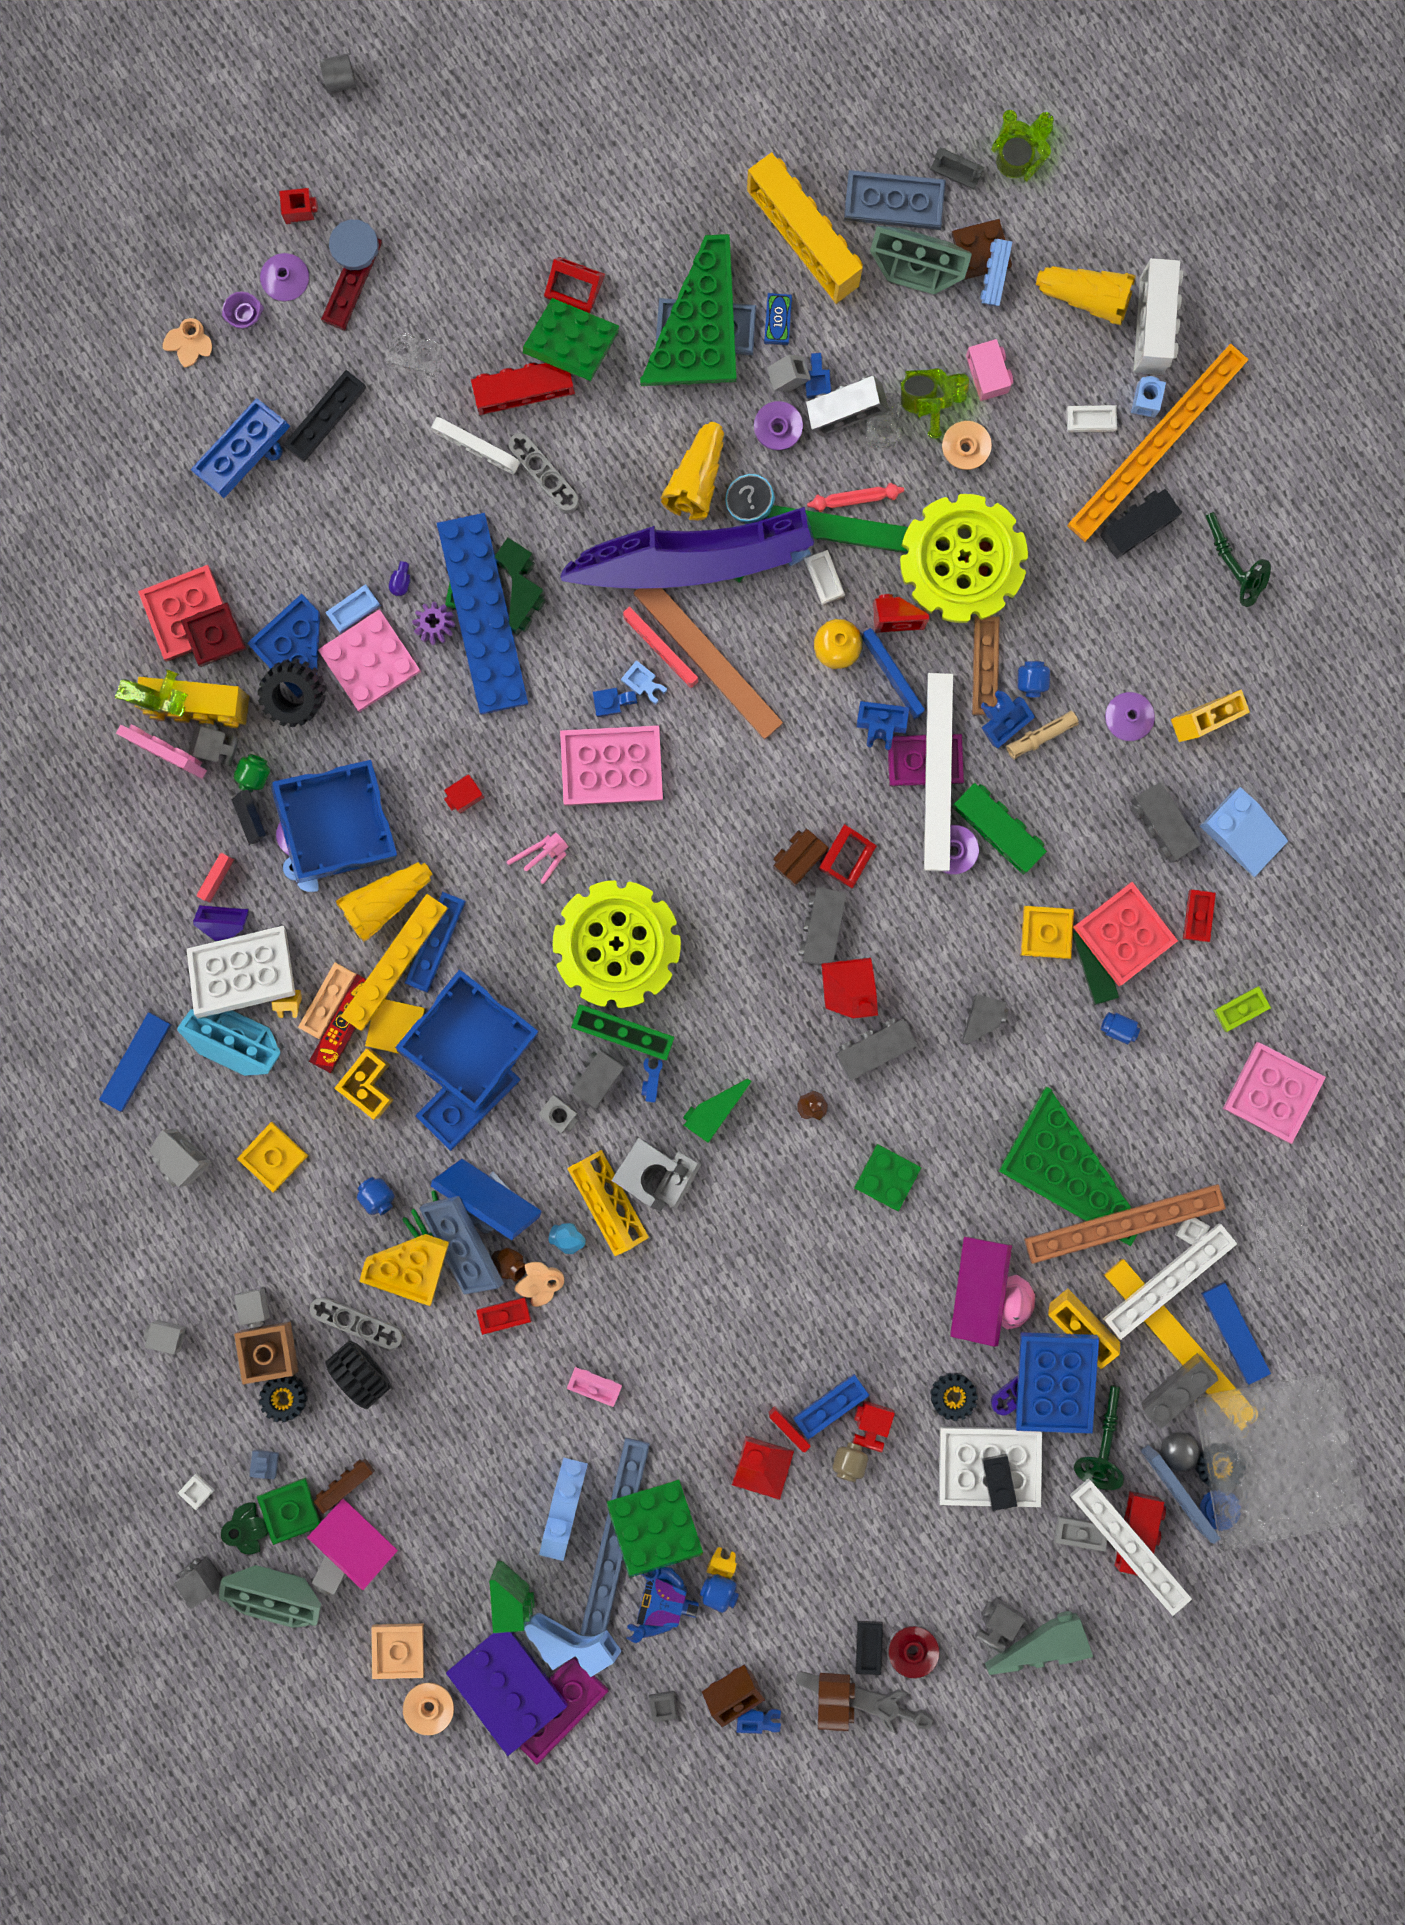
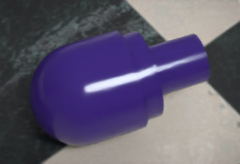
(400, 580)

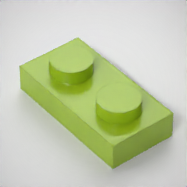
(1242, 1009)

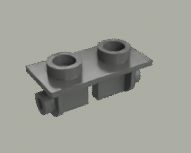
(957, 168)

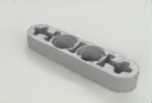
(545, 472)
(355, 1326)

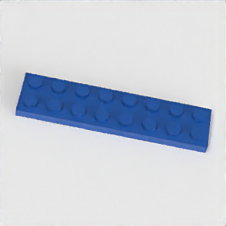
(482, 613)

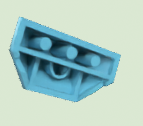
(232, 1041)

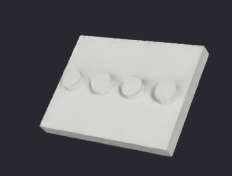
(240, 972)
(962, 1471)

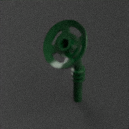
(1251, 581)
(1101, 1464)

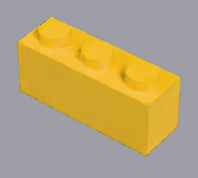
(1076, 1318)

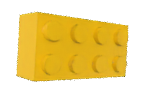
(204, 703)

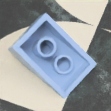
(1244, 831)

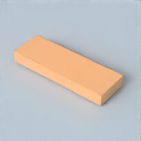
(327, 1000)

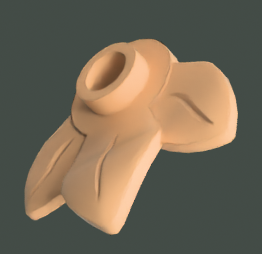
(186, 345)
(537, 1284)

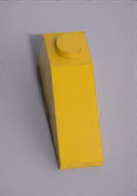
(1210, 716)

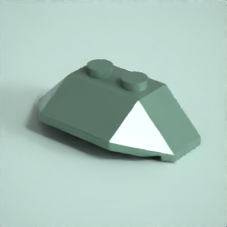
(918, 259)
(271, 1596)

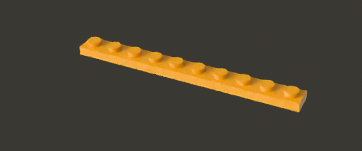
(1157, 442)

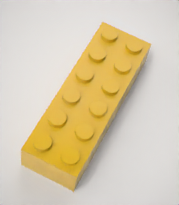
(804, 227)

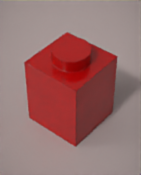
(463, 794)

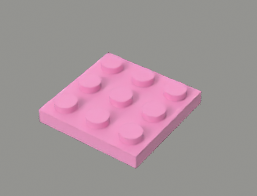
(369, 660)
(162, 749)
(1274, 1092)

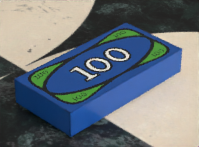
(778, 319)

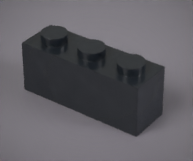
(1140, 522)

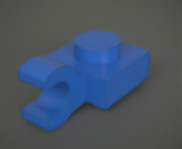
(820, 378)
(609, 701)
(650, 1087)
(755, 1721)

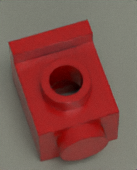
(294, 198)

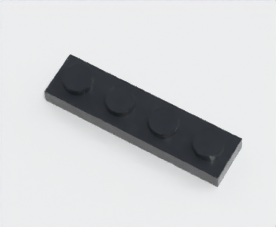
(325, 416)

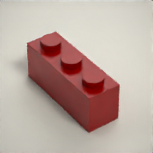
(1144, 1517)

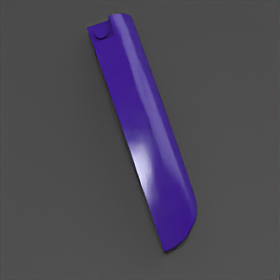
(691, 557)

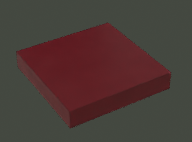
(213, 634)

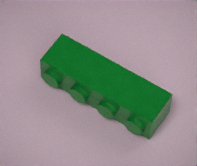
(999, 828)
(623, 1032)

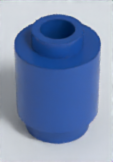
(1120, 1027)

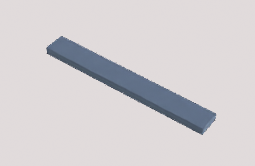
(610, 1556)

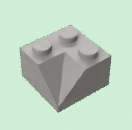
(178, 1158)

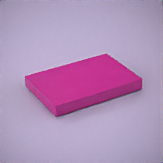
(352, 1544)

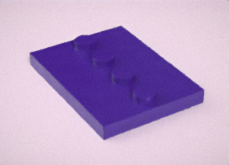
(507, 1690)

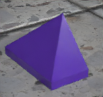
(220, 922)

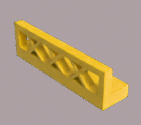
(604, 1205)

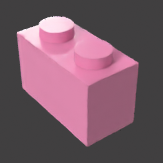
(989, 369)

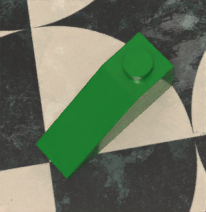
(710, 1114)

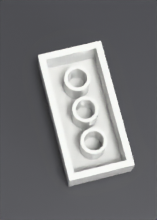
(1157, 316)

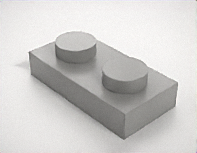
(673, 1186)
(1079, 1534)

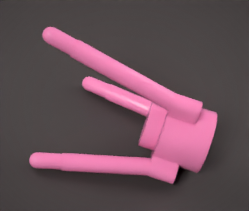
(552, 846)

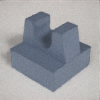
(264, 1464)

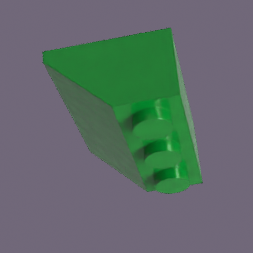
(510, 1600)

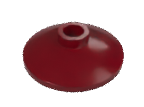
(916, 1664)

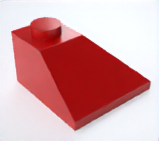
(897, 615)
(850, 988)
(762, 1467)

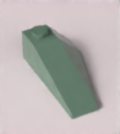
(1055, 1640)

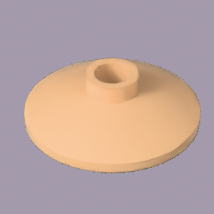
(971, 434)
(423, 1720)

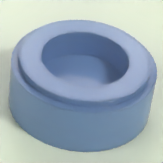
(799, 556)

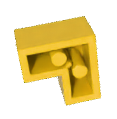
(360, 1087)

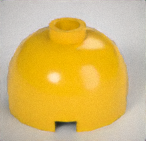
(838, 644)

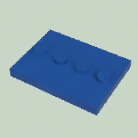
(1056, 1382)

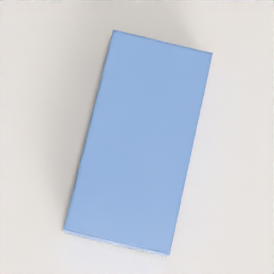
(353, 609)

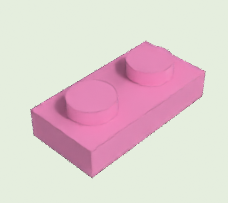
(594, 1386)

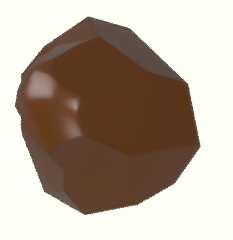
(812, 1105)
(509, 1264)

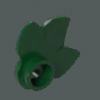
(249, 1528)

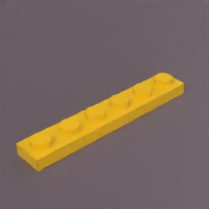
(394, 962)

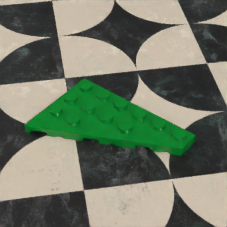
(699, 333)
(1060, 1165)

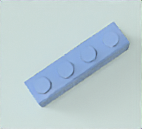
(996, 273)

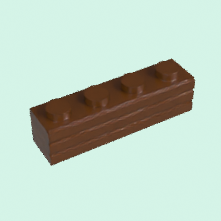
(340, 1488)

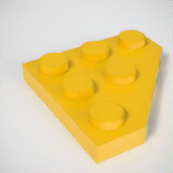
(408, 1268)

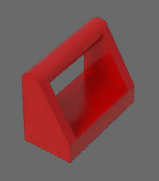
(577, 271)
(833, 852)

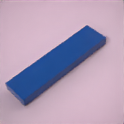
(892, 673)
(431, 953)
(135, 1062)
(1236, 1333)

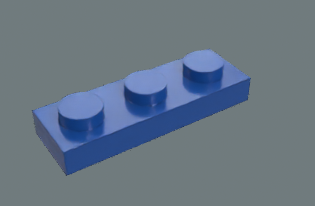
(831, 1406)

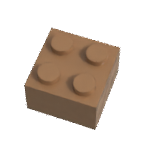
(266, 1352)

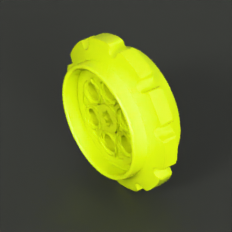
(984, 523)
(658, 947)

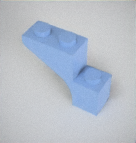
(563, 1509)
(561, 1644)

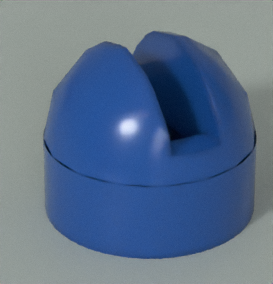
(277, 447)

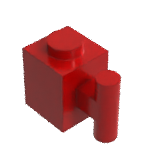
(875, 1421)

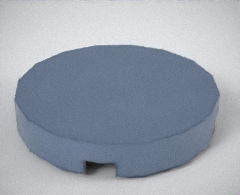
(353, 244)

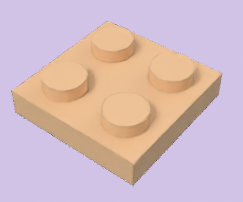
(397, 1651)

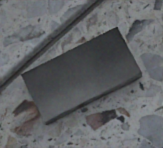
(248, 817)
(869, 1647)

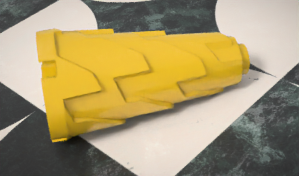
(1100, 293)
(693, 481)
(379, 901)

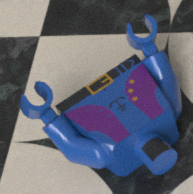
(661, 1604)

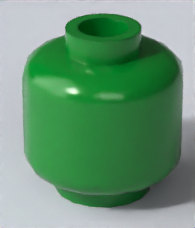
(252, 773)

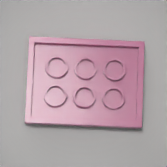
(611, 765)

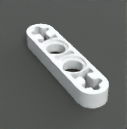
(475, 445)

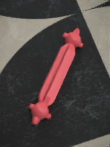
(855, 497)

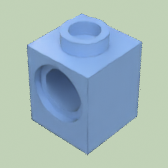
(1145, 406)

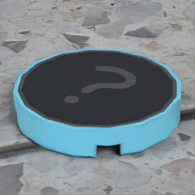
(750, 498)

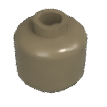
(850, 1462)

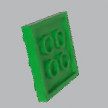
(571, 339)
(654, 1528)

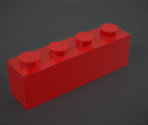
(520, 387)

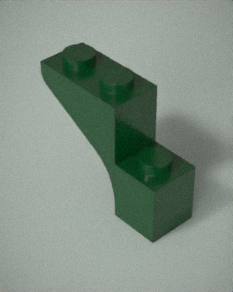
(525, 595)

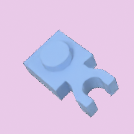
(641, 680)

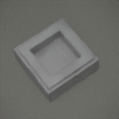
(663, 1706)

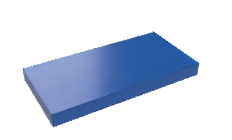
(240, 448)
(453, 1120)
(487, 1199)

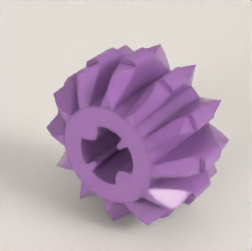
(442, 628)

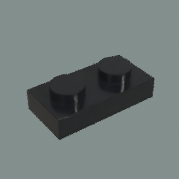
(999, 1482)

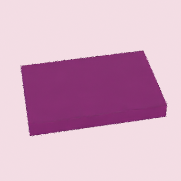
(908, 760)

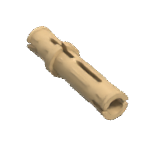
(1033, 739)

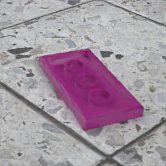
(981, 1291)
(580, 1693)

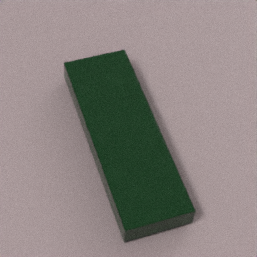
(1098, 979)

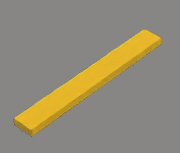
(1165, 1325)

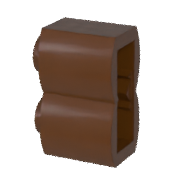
(834, 1702)

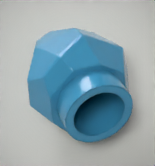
(566, 1238)

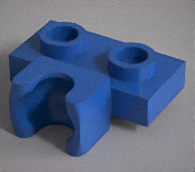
(1006, 718)
(882, 721)

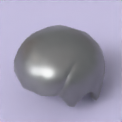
(1180, 1452)

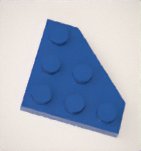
(290, 636)

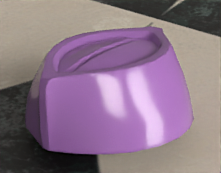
(242, 310)

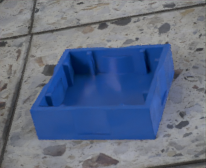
(333, 821)
(467, 1041)

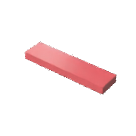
(660, 647)

